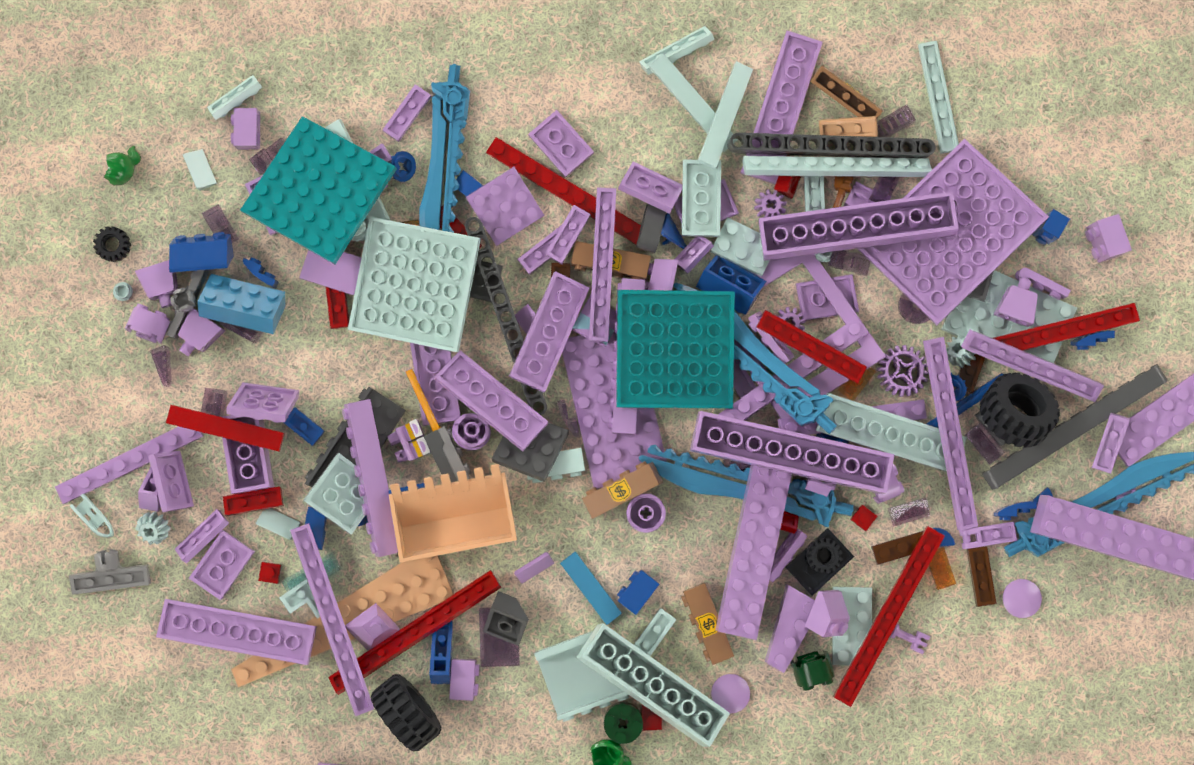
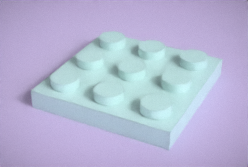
(338, 495)

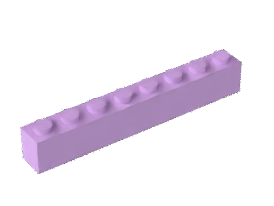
(623, 418)
(371, 475)

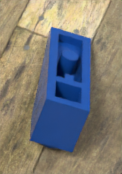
(441, 655)

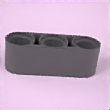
(650, 228)

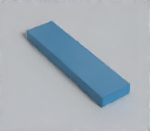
(590, 588)

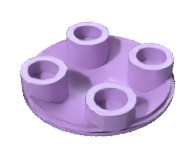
(1022, 598)
(731, 693)

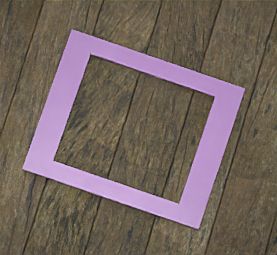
(868, 353)

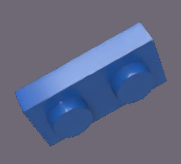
(304, 426)

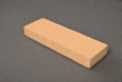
(849, 126)

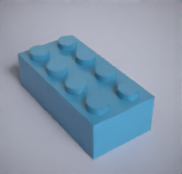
(241, 303)

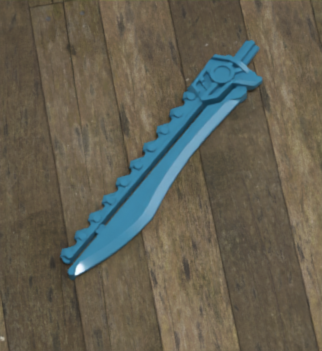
(455, 109)
(793, 401)
(1128, 479)
(712, 485)

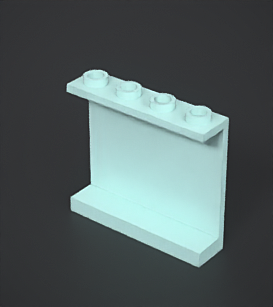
(572, 683)

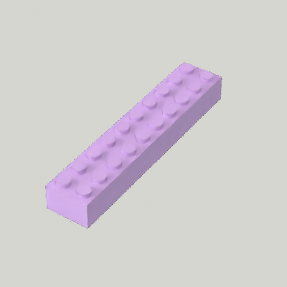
(858, 226)
(792, 452)
(1114, 536)
(753, 552)

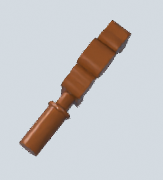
(842, 185)

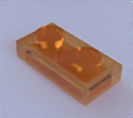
(941, 570)

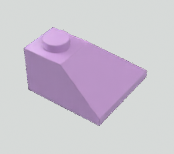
(372, 627)

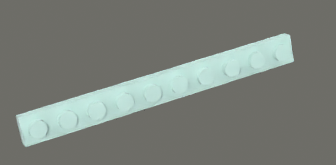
(836, 166)

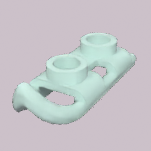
(96, 521)

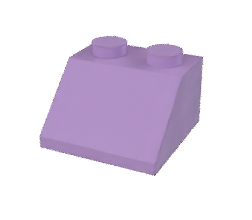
(662, 274)
(828, 614)

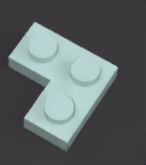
(299, 596)

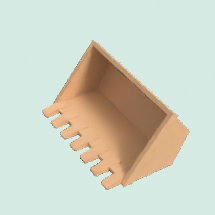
(452, 514)

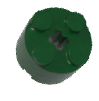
(813, 670)
(618, 733)

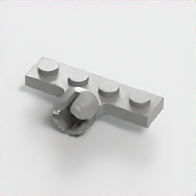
(185, 300)
(109, 575)

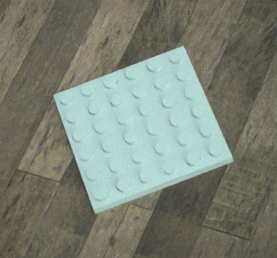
(414, 284)

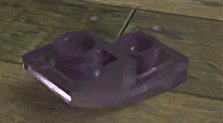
(883, 189)

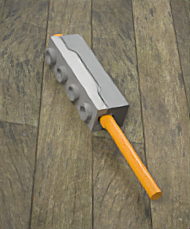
(441, 439)

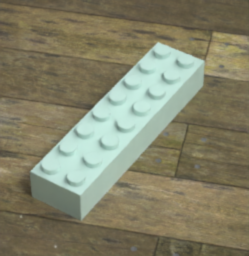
(653, 685)

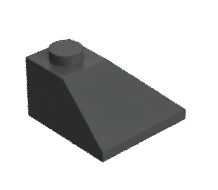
(506, 619)

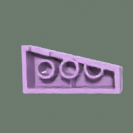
(789, 628)

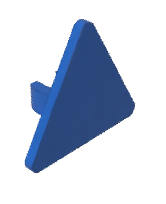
(671, 232)

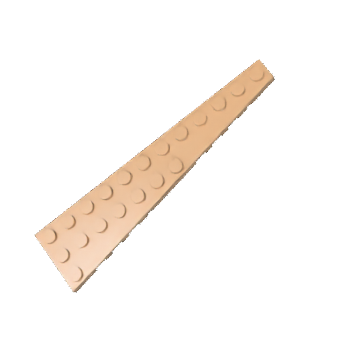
(398, 592)

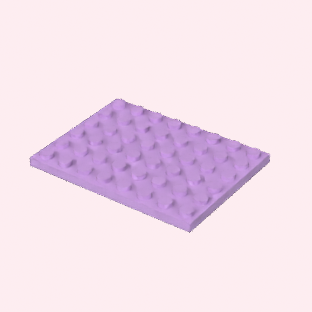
(992, 224)

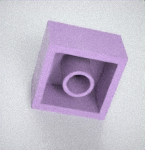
(1108, 238)

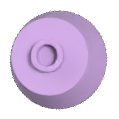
(471, 431)

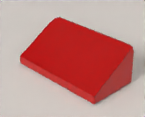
(787, 185)

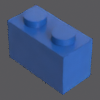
(1051, 228)
(637, 592)

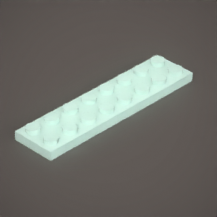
(886, 432)

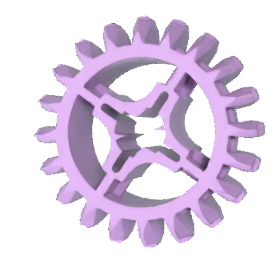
(906, 378)

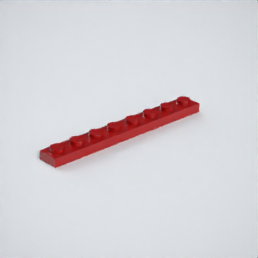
(1072, 327)

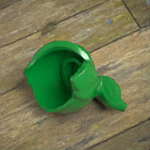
(121, 166)
(603, 754)

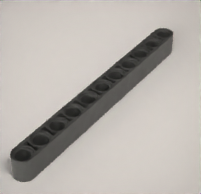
(822, 148)
(504, 307)
(1076, 426)

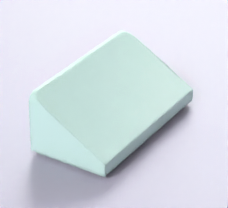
(199, 169)
(277, 523)

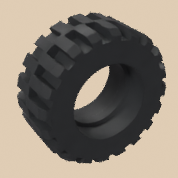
(1010, 424)
(406, 712)

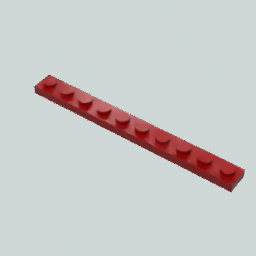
(558, 186)
(888, 616)
(422, 627)

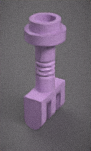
(915, 640)

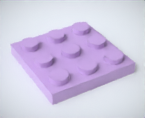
(504, 206)
(263, 402)

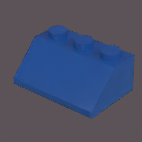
(200, 252)
(728, 276)

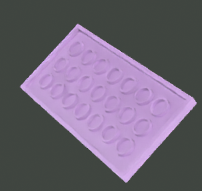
(590, 383)

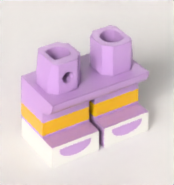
(406, 434)

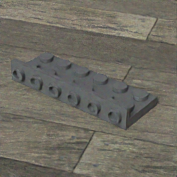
(386, 417)

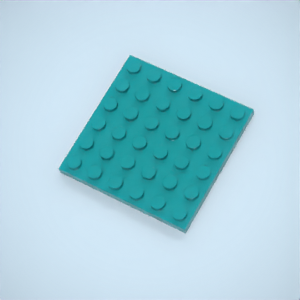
(318, 190)
(675, 349)

